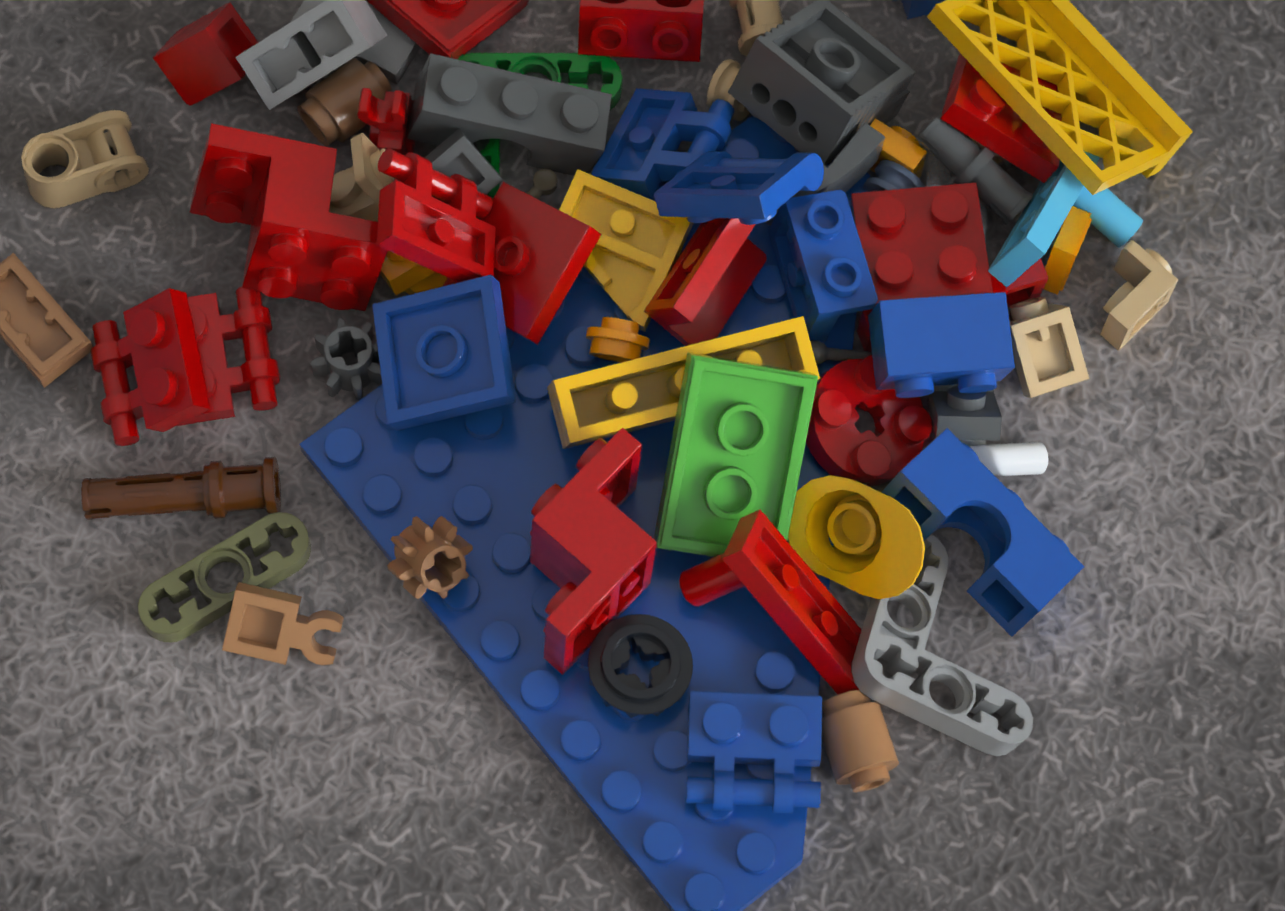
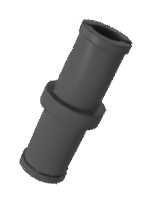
(974, 165)

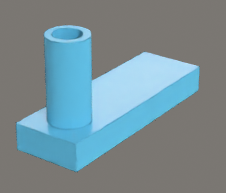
(1046, 214)

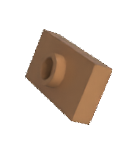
(37, 325)

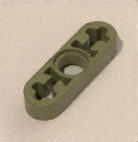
(229, 550)

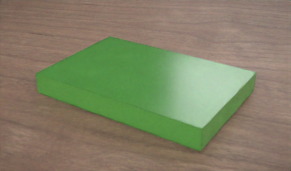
(732, 451)

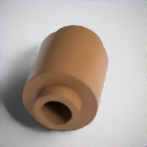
(334, 102)
(857, 741)

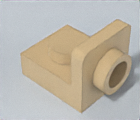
(358, 187)
(1141, 297)
(1045, 347)

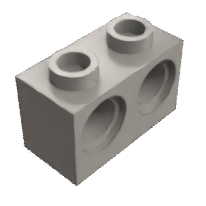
(310, 48)

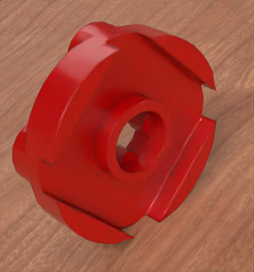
(864, 456)

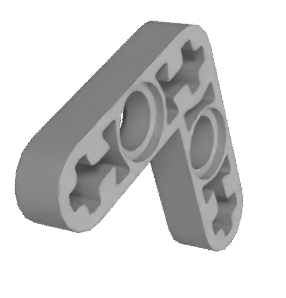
(907, 654)

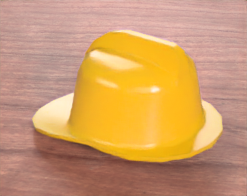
(873, 536)

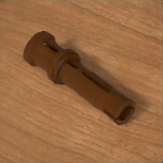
(211, 490)

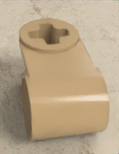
(87, 159)

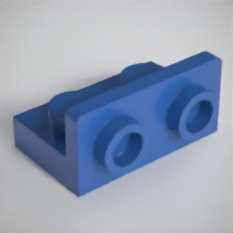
(821, 260)

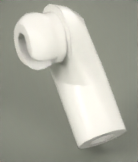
(1011, 458)

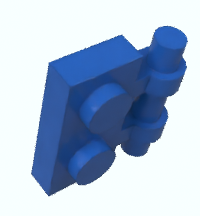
(648, 136)
(759, 731)

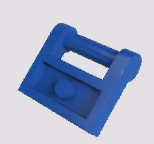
(737, 187)

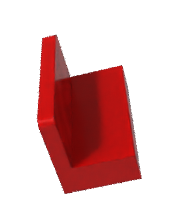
(707, 281)

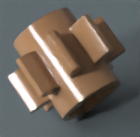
(429, 557)

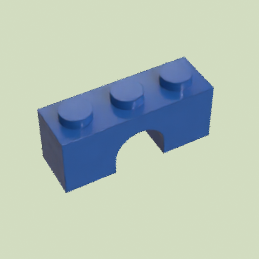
(1021, 556)

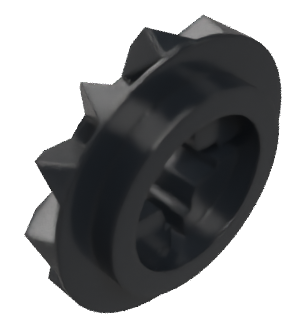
(653, 641)

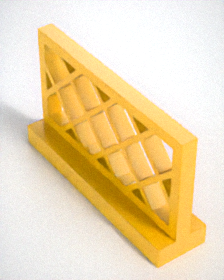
(1092, 82)

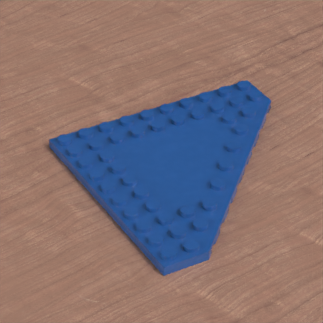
(485, 479)

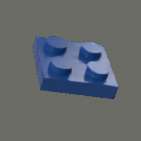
(443, 353)

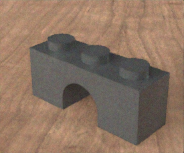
(552, 119)

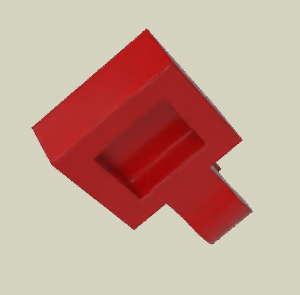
(387, 119)

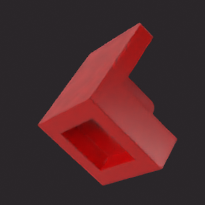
(203, 54)

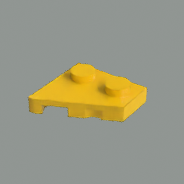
(634, 244)

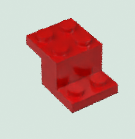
(286, 197)
(590, 548)

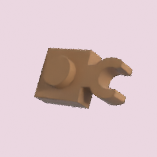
(267, 624)

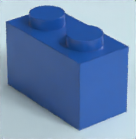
(941, 343)

